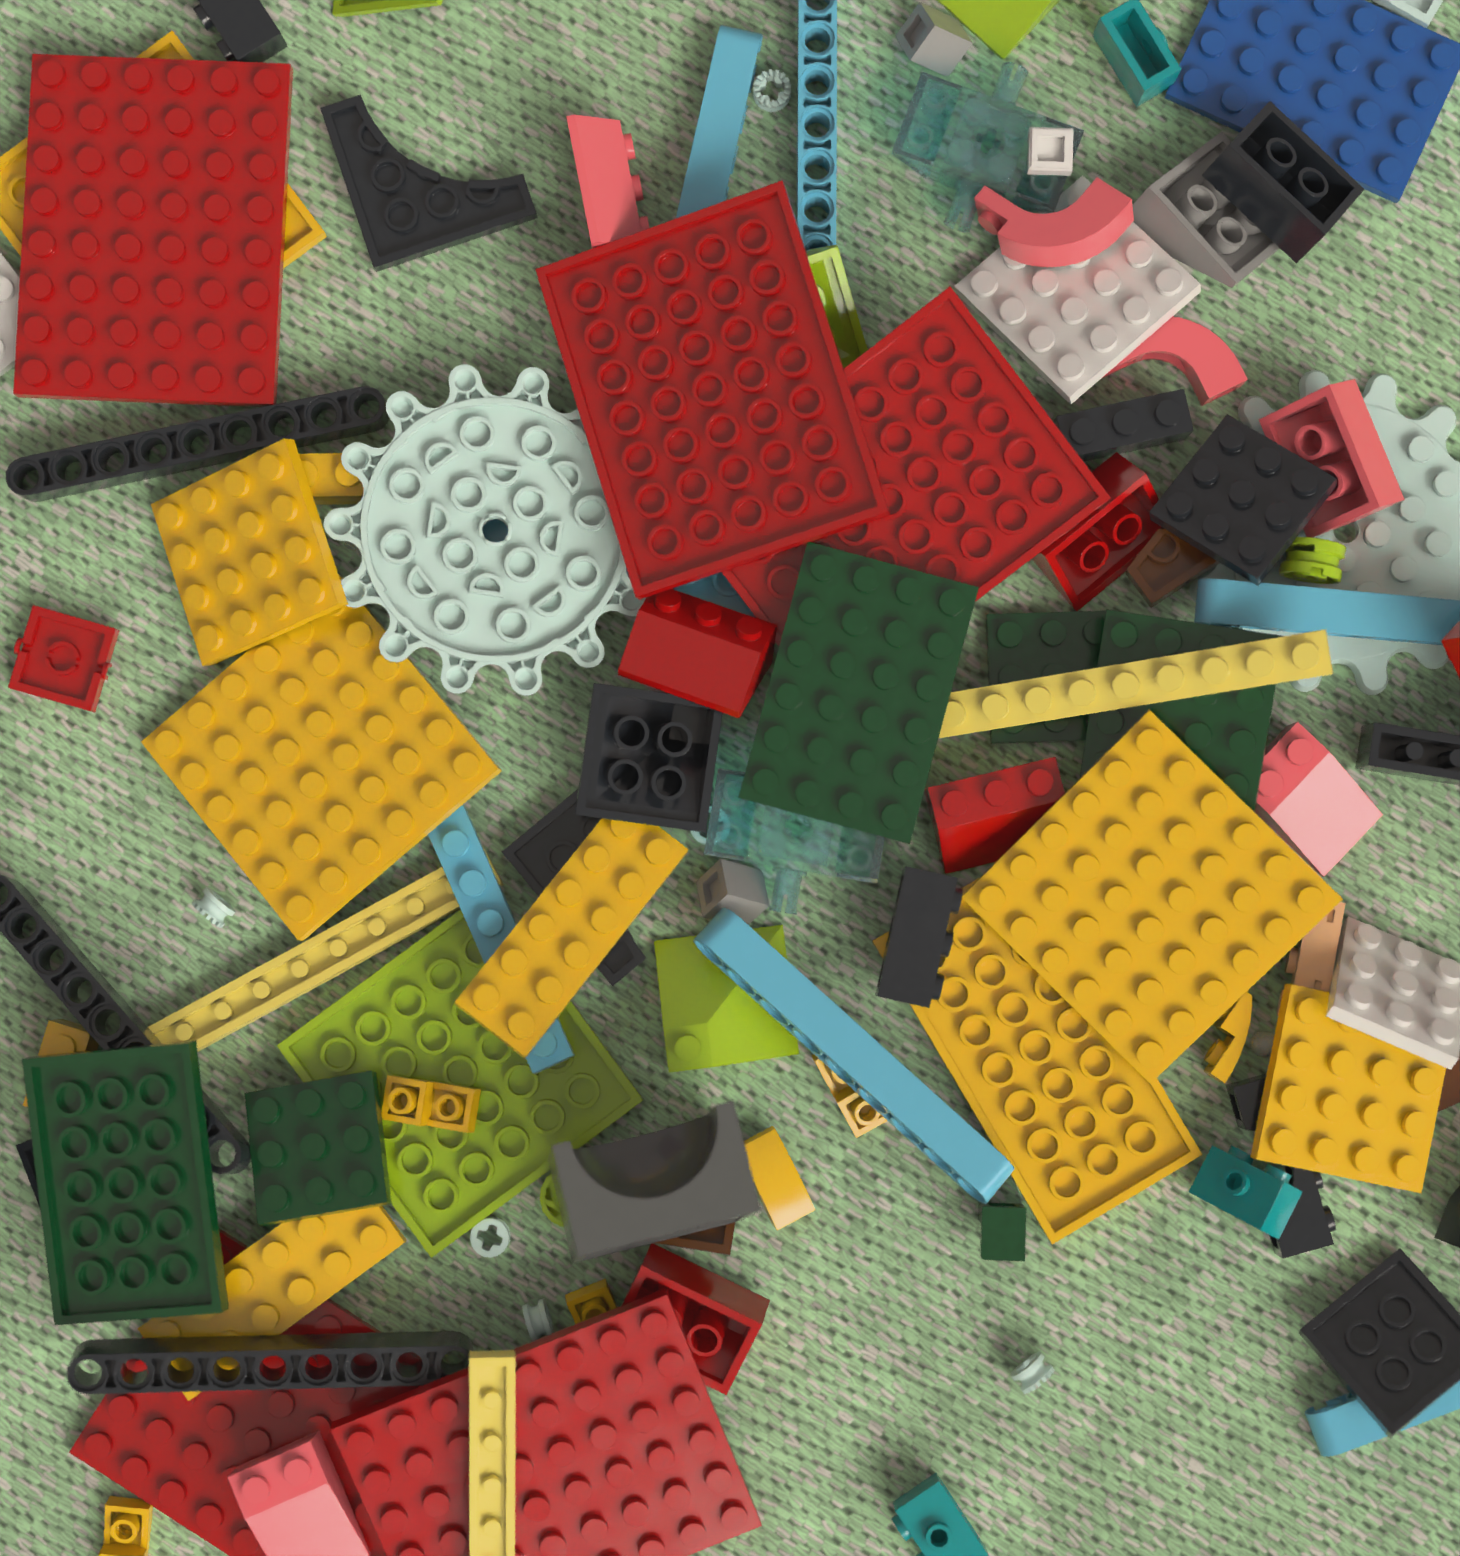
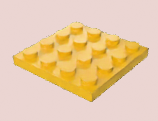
(249, 553)
(1345, 1099)

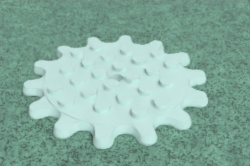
(427, 546)
(1398, 549)

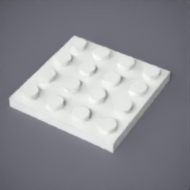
(1084, 315)

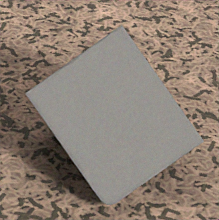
(933, 39)
(732, 887)

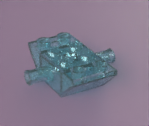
(945, 137)
(758, 836)

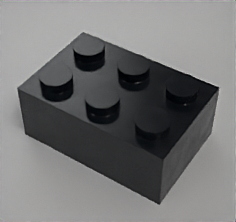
(1283, 182)

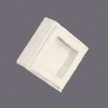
(1050, 151)

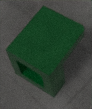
(1002, 1231)

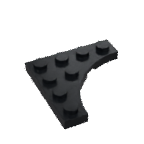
(410, 208)
(542, 854)

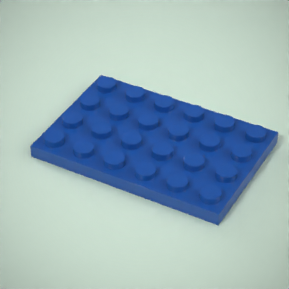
(1336, 68)

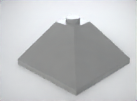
(1200, 223)

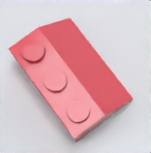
(605, 178)
(1339, 437)

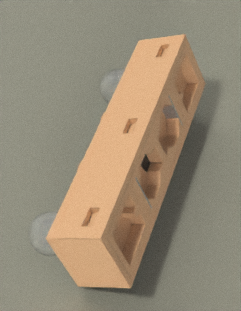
(1310, 967)

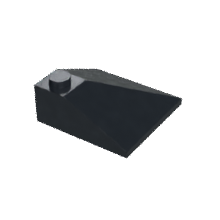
(648, 758)

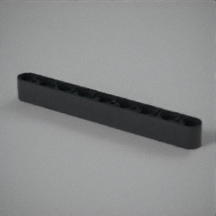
(178, 441)
(102, 1003)
(252, 1372)

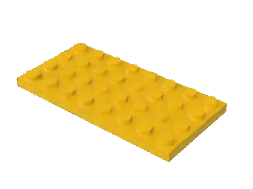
(1047, 1083)

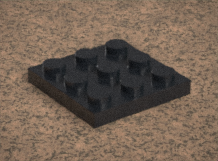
(1242, 499)
(1390, 1342)

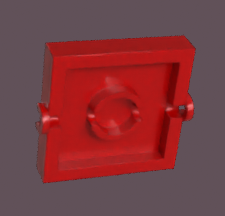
(63, 658)

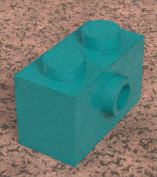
(1136, 51)
(1245, 1191)
(936, 1521)

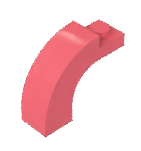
(1060, 236)
(1196, 353)

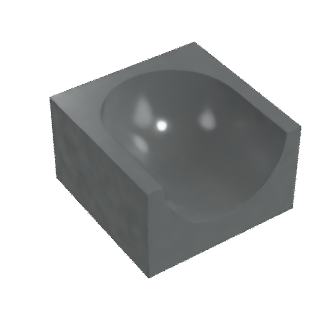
(654, 1185)

